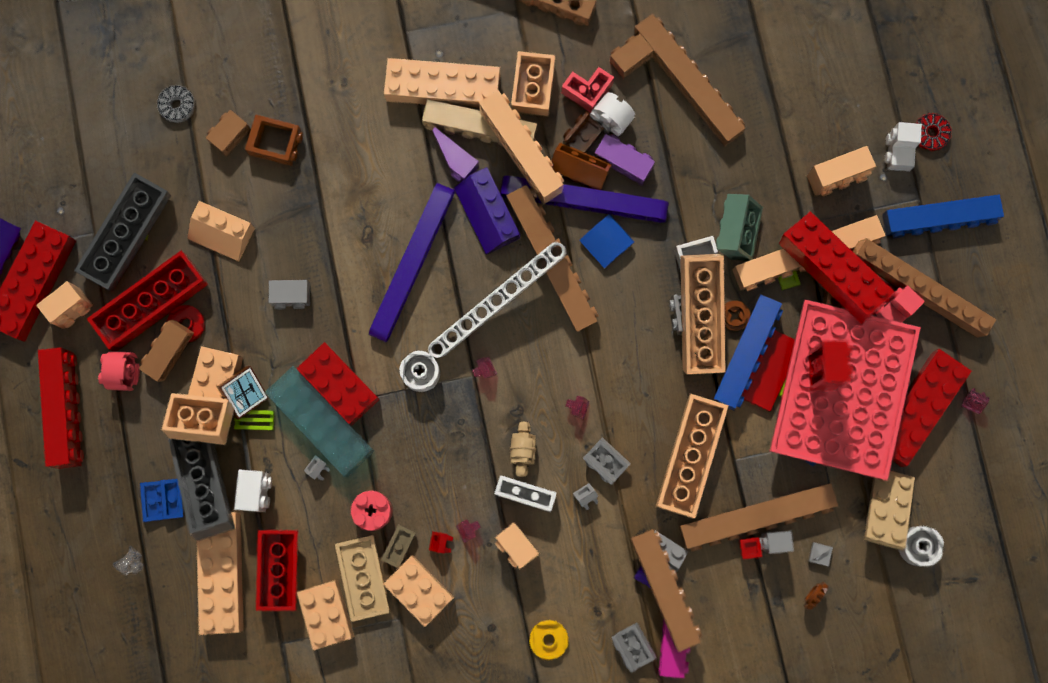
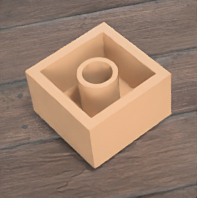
(65, 305)
(516, 546)

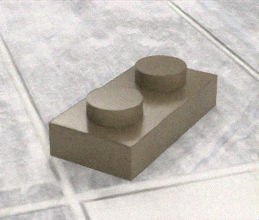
(398, 546)

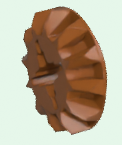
(744, 315)
(815, 595)

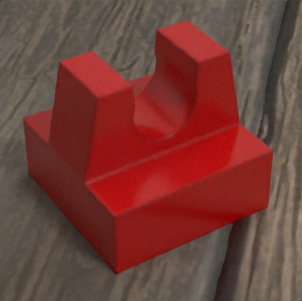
(438, 542)
(750, 548)

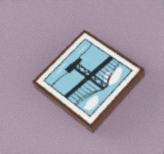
(243, 391)

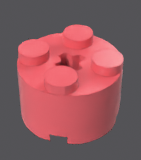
(119, 371)
(360, 508)

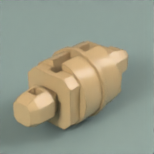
(523, 449)

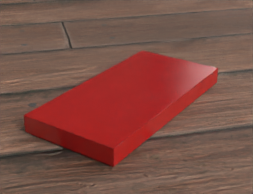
(771, 372)

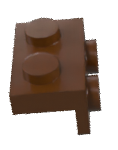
(583, 133)

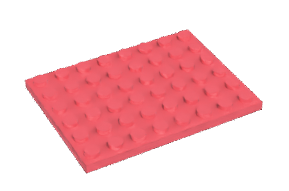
(861, 420)

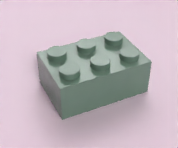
(739, 227)

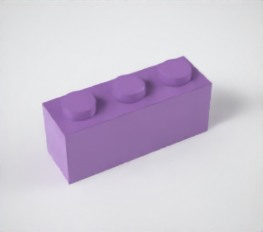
(625, 158)

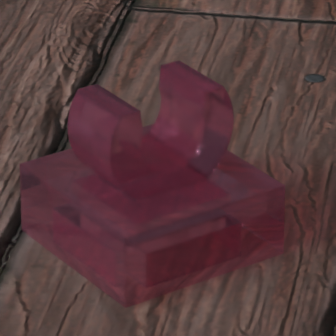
(485, 368)
(975, 401)
(578, 406)
(467, 530)

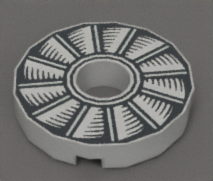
(171, 94)

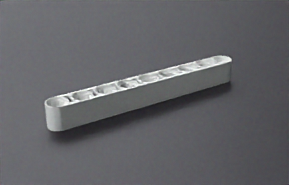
(488, 303)

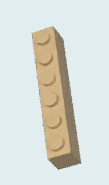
(462, 121)

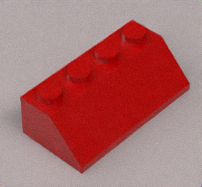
(277, 570)

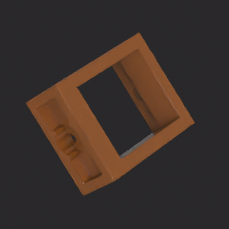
(256, 133)

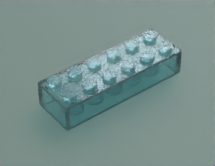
(319, 422)

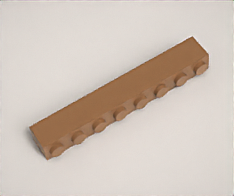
(690, 81)
(563, 280)
(934, 294)
(758, 516)

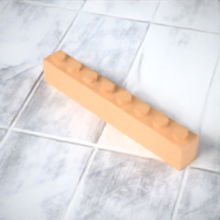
(780, 263)

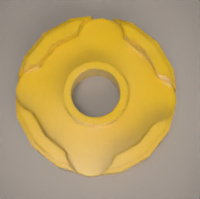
(557, 648)

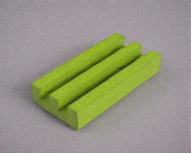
(237, 426)

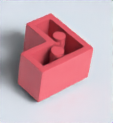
(587, 93)
(901, 305)

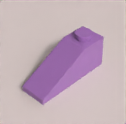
(458, 160)

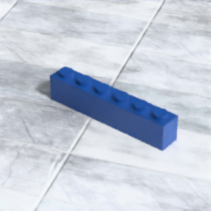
(943, 215)
(747, 352)

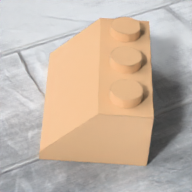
(219, 231)

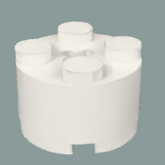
(613, 114)
(412, 364)
(931, 546)

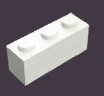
(525, 493)

